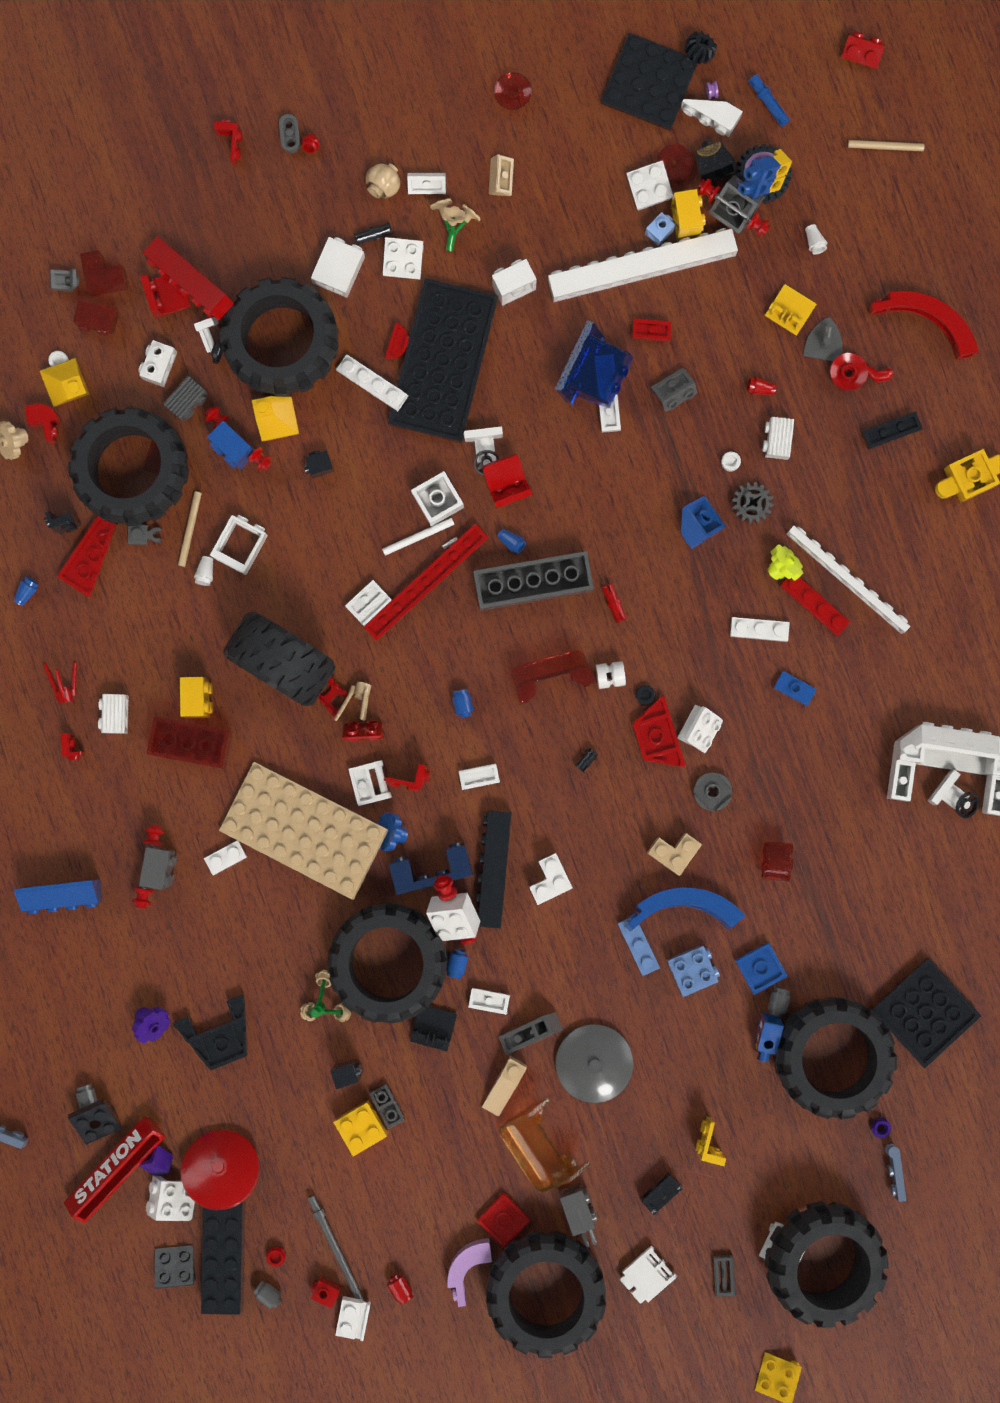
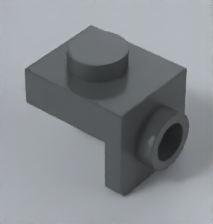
(63, 280)

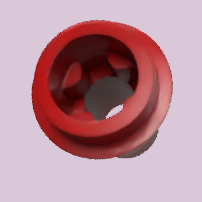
(758, 386)

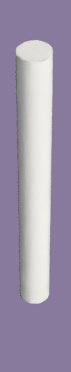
(418, 536)

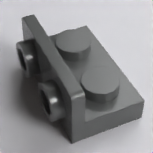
(675, 389)

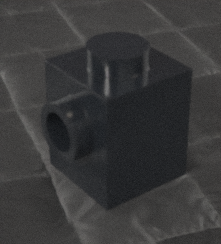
(318, 464)

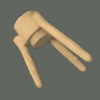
(362, 693)

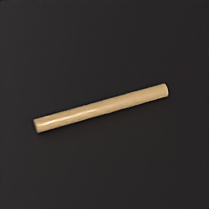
(885, 145)
(189, 529)

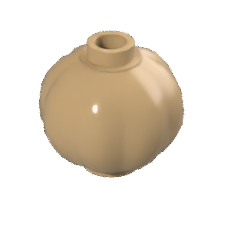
(383, 180)

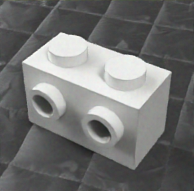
(157, 363)

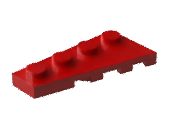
(87, 559)

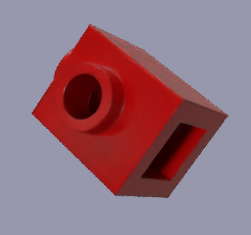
(325, 1291)

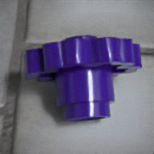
(150, 1023)

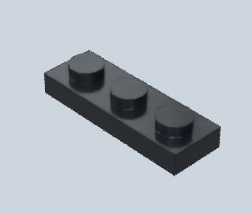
(892, 430)

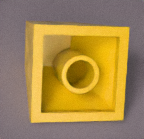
(64, 382)
(275, 417)

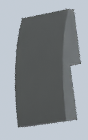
(387, 1106)

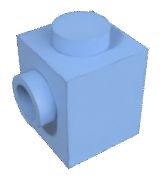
(660, 228)

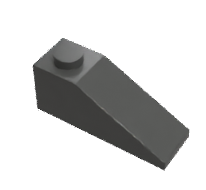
(531, 1033)

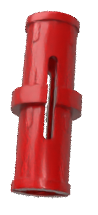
(614, 603)

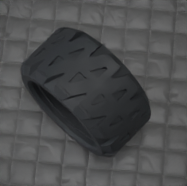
(279, 658)

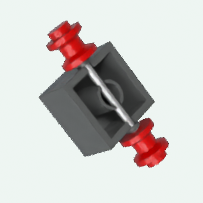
(733, 207)
(156, 867)

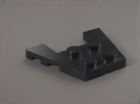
(222, 1043)

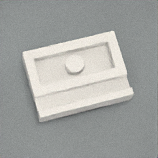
(368, 603)
(353, 1318)

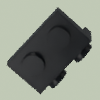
(62, 524)

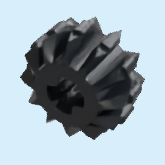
(700, 47)

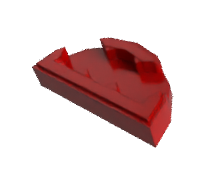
(398, 342)

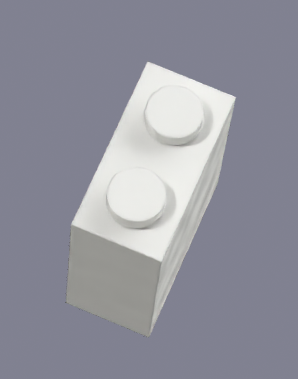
(338, 266)

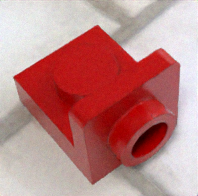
(68, 743)

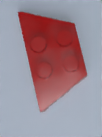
(657, 736)

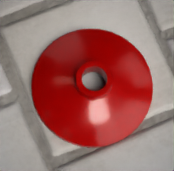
(852, 363)

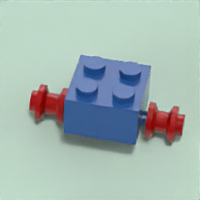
(231, 445)

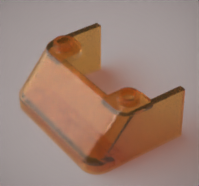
(536, 1152)

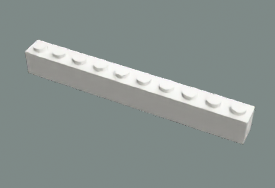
(642, 265)

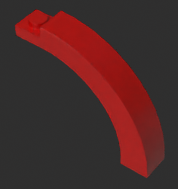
(936, 311)

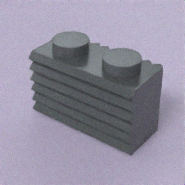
(186, 399)

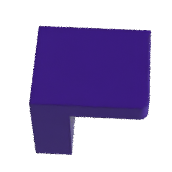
(157, 1162)

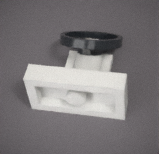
(215, 349)
(484, 445)
(954, 796)

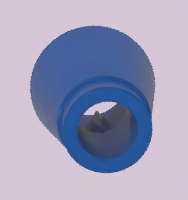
(512, 541)
(25, 590)

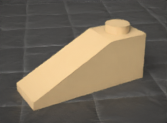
(504, 1085)

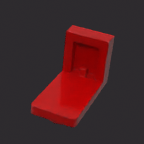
(226, 128)

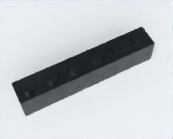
(494, 868)

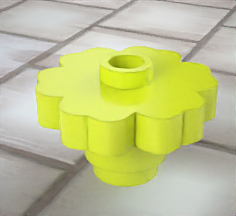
(784, 564)

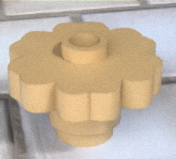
(11, 440)

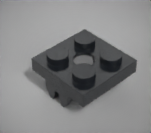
(97, 1111)

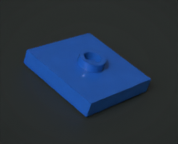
(761, 968)

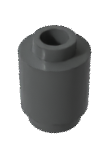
(779, 1001)
(85, 1096)
(267, 1295)

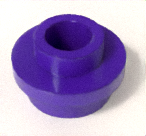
(885, 1132)

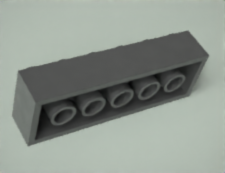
(533, 581)

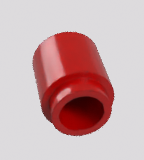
(400, 1288)

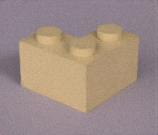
(675, 858)

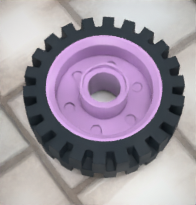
(757, 153)

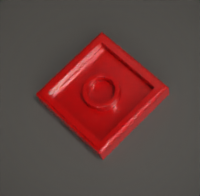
(503, 1219)

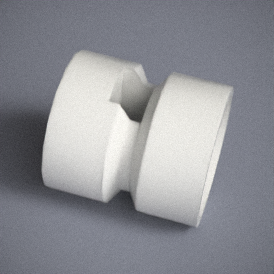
(617, 675)

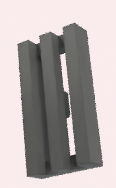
(723, 1258)

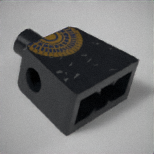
(715, 161)

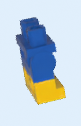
(763, 175)

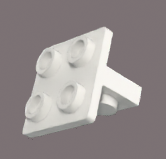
(700, 728)

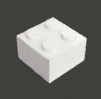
(513, 281)
(437, 498)

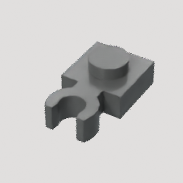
(140, 535)

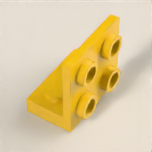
(705, 1152)

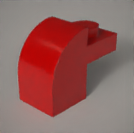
(43, 416)

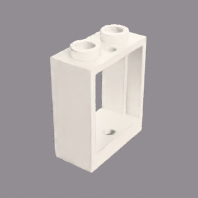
(241, 521)

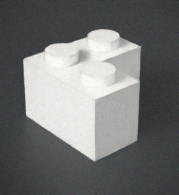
(555, 882)

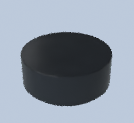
(645, 695)

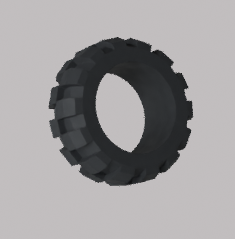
(271, 295)
(98, 436)
(360, 1000)
(872, 1083)
(854, 1293)
(546, 1338)

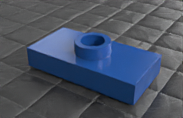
(795, 688)

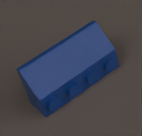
(59, 895)

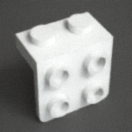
(169, 1201)

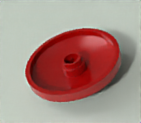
(220, 1170)

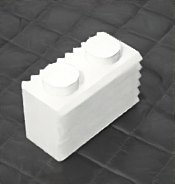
(779, 438)
(114, 714)

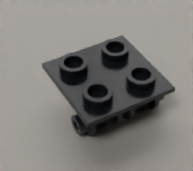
(434, 1028)
(174, 1267)

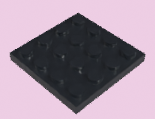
(649, 82)
(926, 1013)

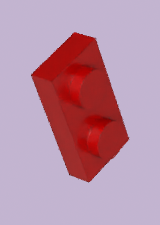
(651, 330)

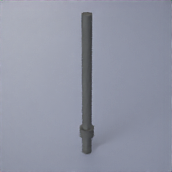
(319, 1215)

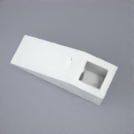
(717, 114)

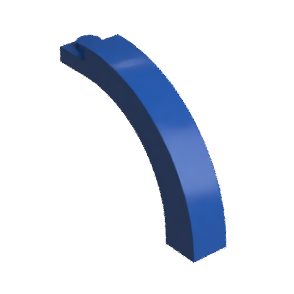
(696, 898)

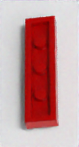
(815, 605)

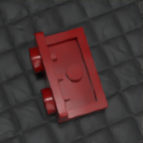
(863, 50)

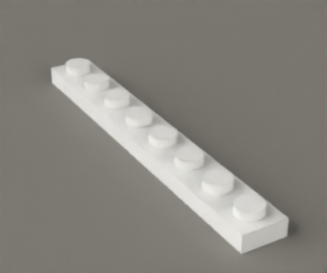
(854, 584)

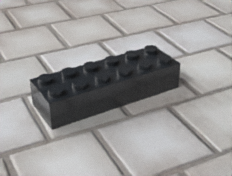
(223, 1260)

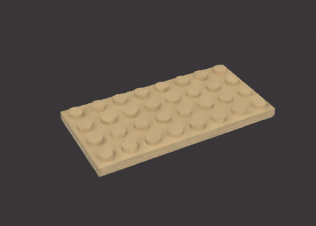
(303, 830)

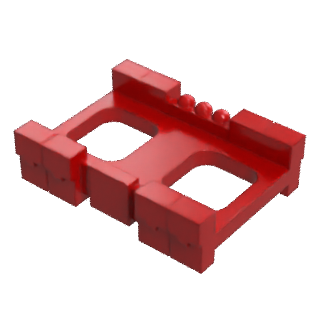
(335, 690)

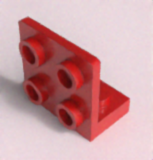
(163, 296)

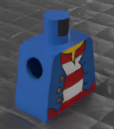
(768, 1035)

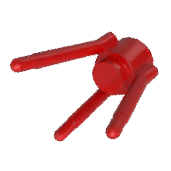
(63, 694)

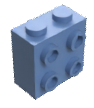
(693, 970)

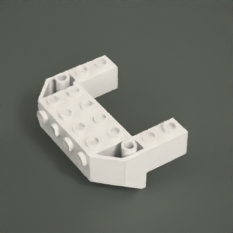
(949, 750)

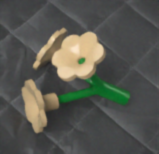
(452, 217)

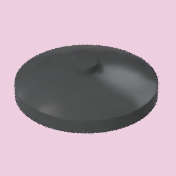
(594, 1063)

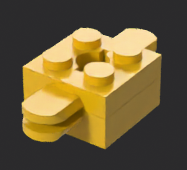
(970, 476)

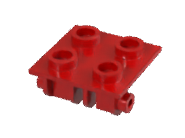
(355, 730)

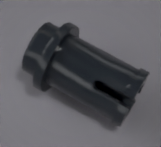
(586, 760)

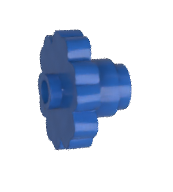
(396, 833)

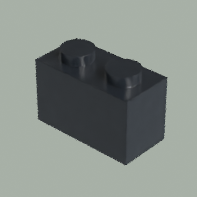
(346, 1073)

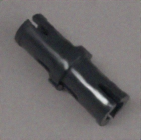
(373, 233)

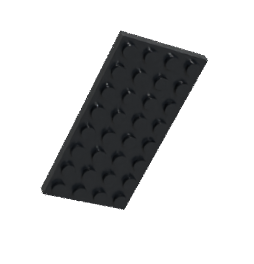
(444, 359)

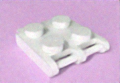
(646, 1276)

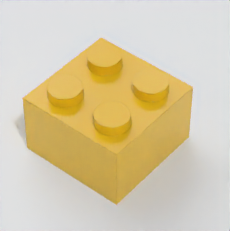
(687, 214)
(195, 697)
(360, 1127)

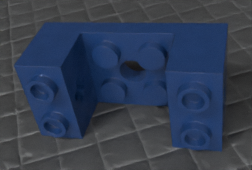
(404, 877)

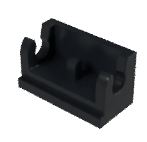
(661, 1193)

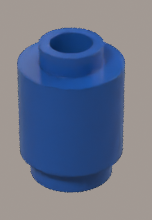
(462, 703)
(457, 964)

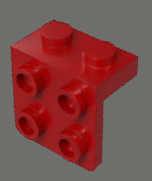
(506, 480)
(422, 776)

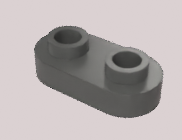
(289, 134)

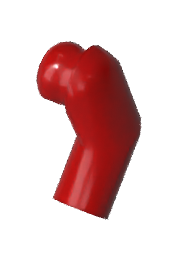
(880, 376)

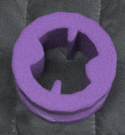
(712, 90)

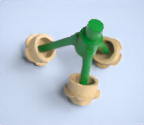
(312, 1010)

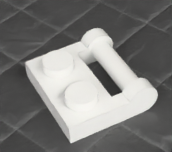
(363, 783)

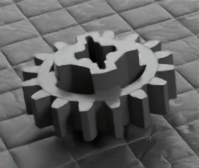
(747, 497)

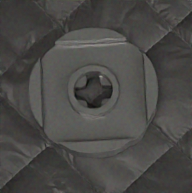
(711, 802)

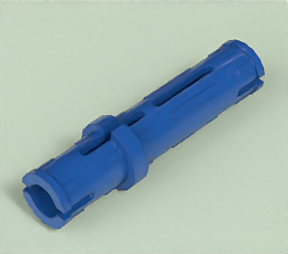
(767, 98)

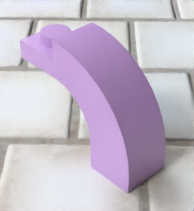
(468, 1256)

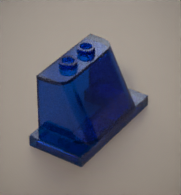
(593, 369)

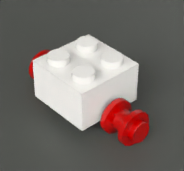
(452, 913)

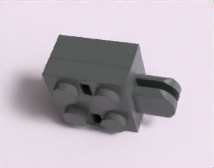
(578, 1213)

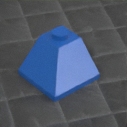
(699, 522)

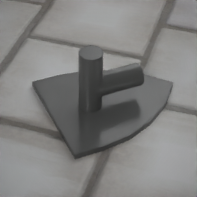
(824, 341)

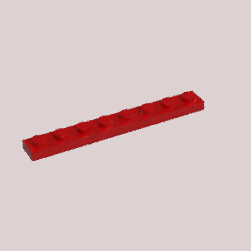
(426, 582)

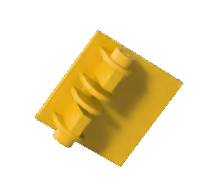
(790, 309)
(778, 1378)

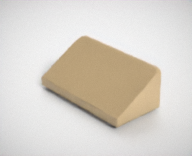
(501, 175)

